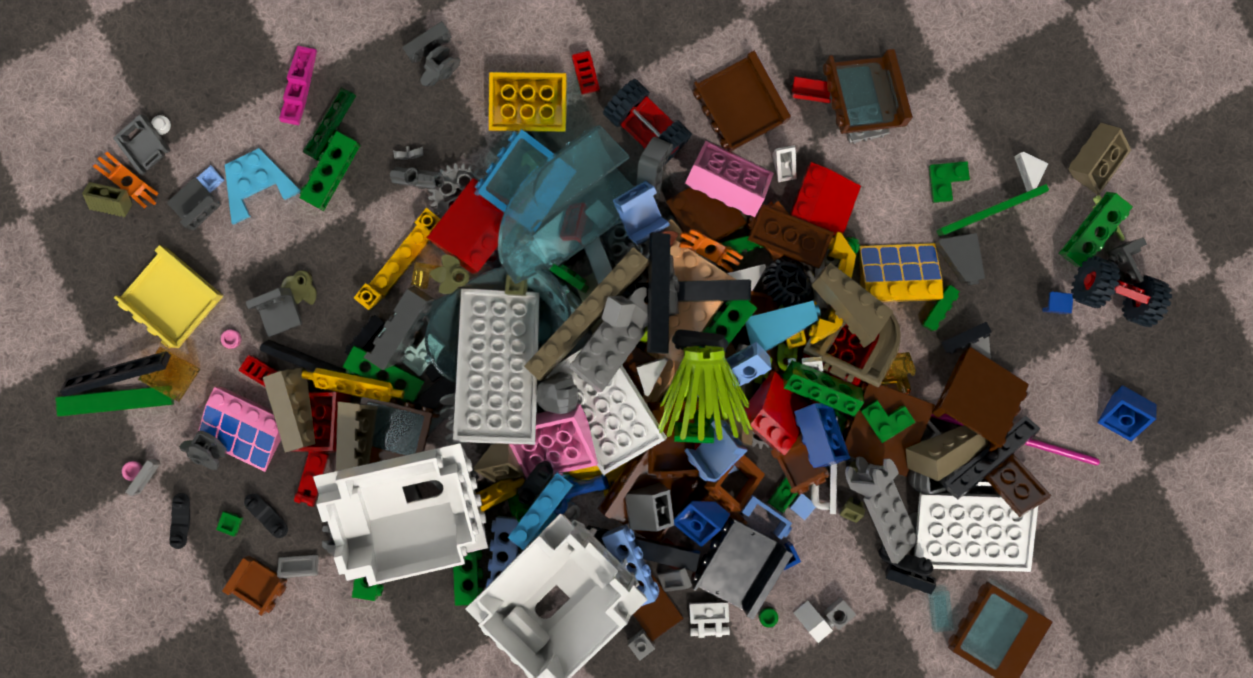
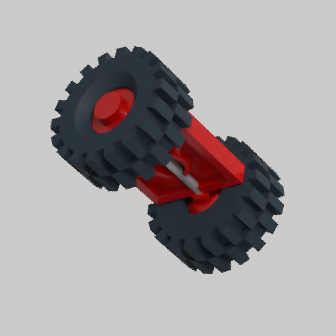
(644, 119)
(1143, 302)

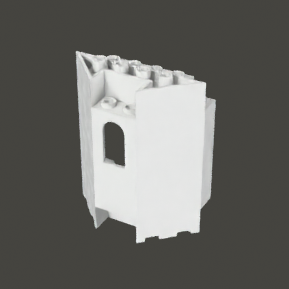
(395, 539)
(599, 603)

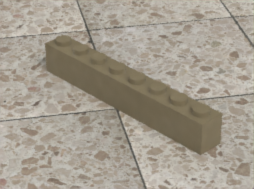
(586, 315)

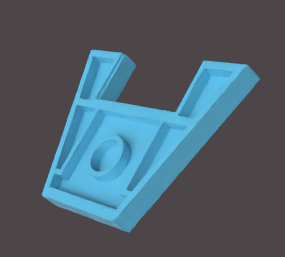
(251, 175)

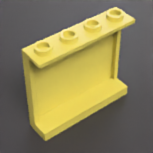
(169, 298)

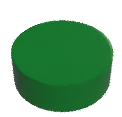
(768, 617)

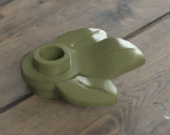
(447, 275)
(299, 290)

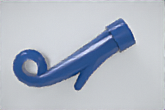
(581, 487)

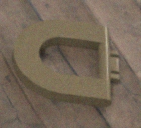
(878, 362)

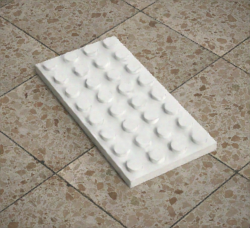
(492, 385)

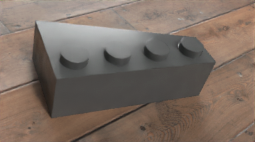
(400, 329)

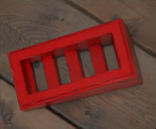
(583, 56)
(251, 374)

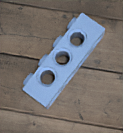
(749, 363)
(500, 525)
(625, 536)

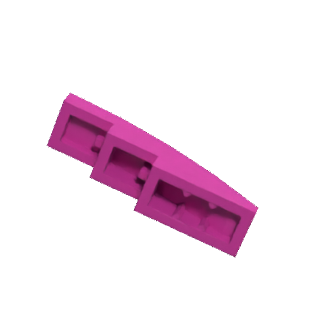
(298, 85)

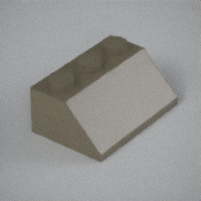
(1100, 157)

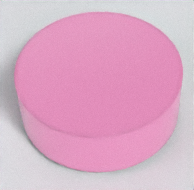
(231, 339)
(131, 470)

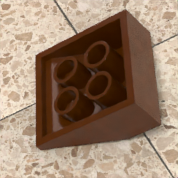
(705, 214)

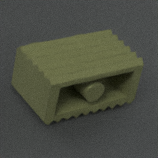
(107, 199)

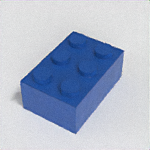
(821, 435)

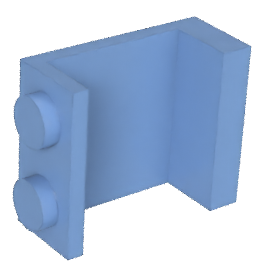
(640, 212)
(718, 457)
(783, 527)

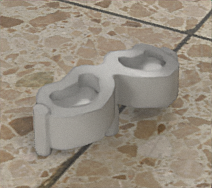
(408, 154)

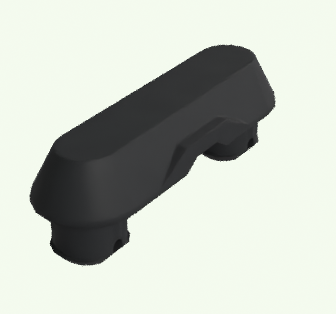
(686, 338)
(535, 482)
(266, 515)
(180, 521)
(909, 563)

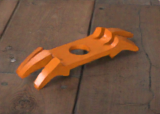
(119, 172)
(720, 252)

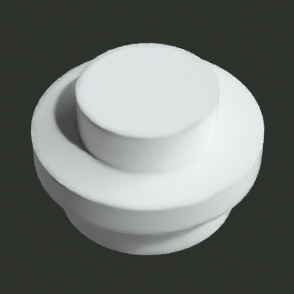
(161, 124)

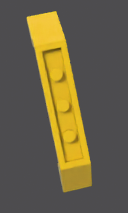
(840, 250)
(399, 262)

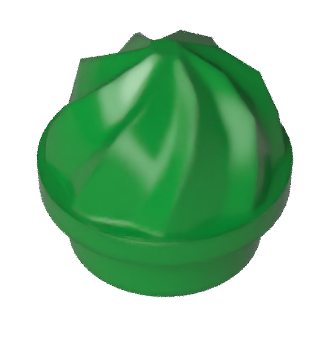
(854, 243)

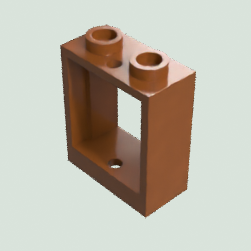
(754, 474)

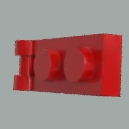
(314, 466)

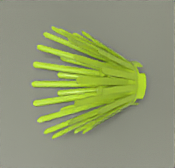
(709, 376)

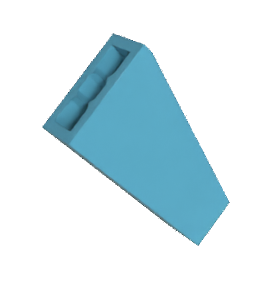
(781, 324)

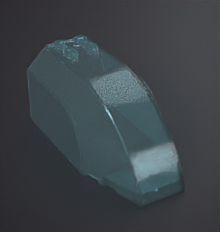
(563, 205)

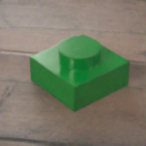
(229, 523)

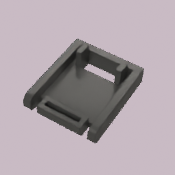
(145, 148)

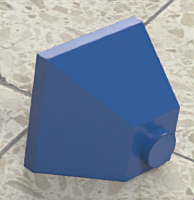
(701, 520)

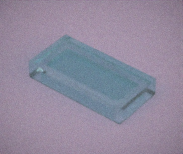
(941, 611)

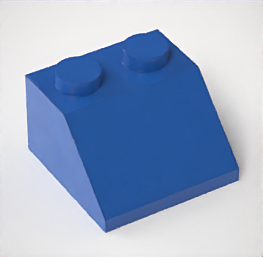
(1128, 413)

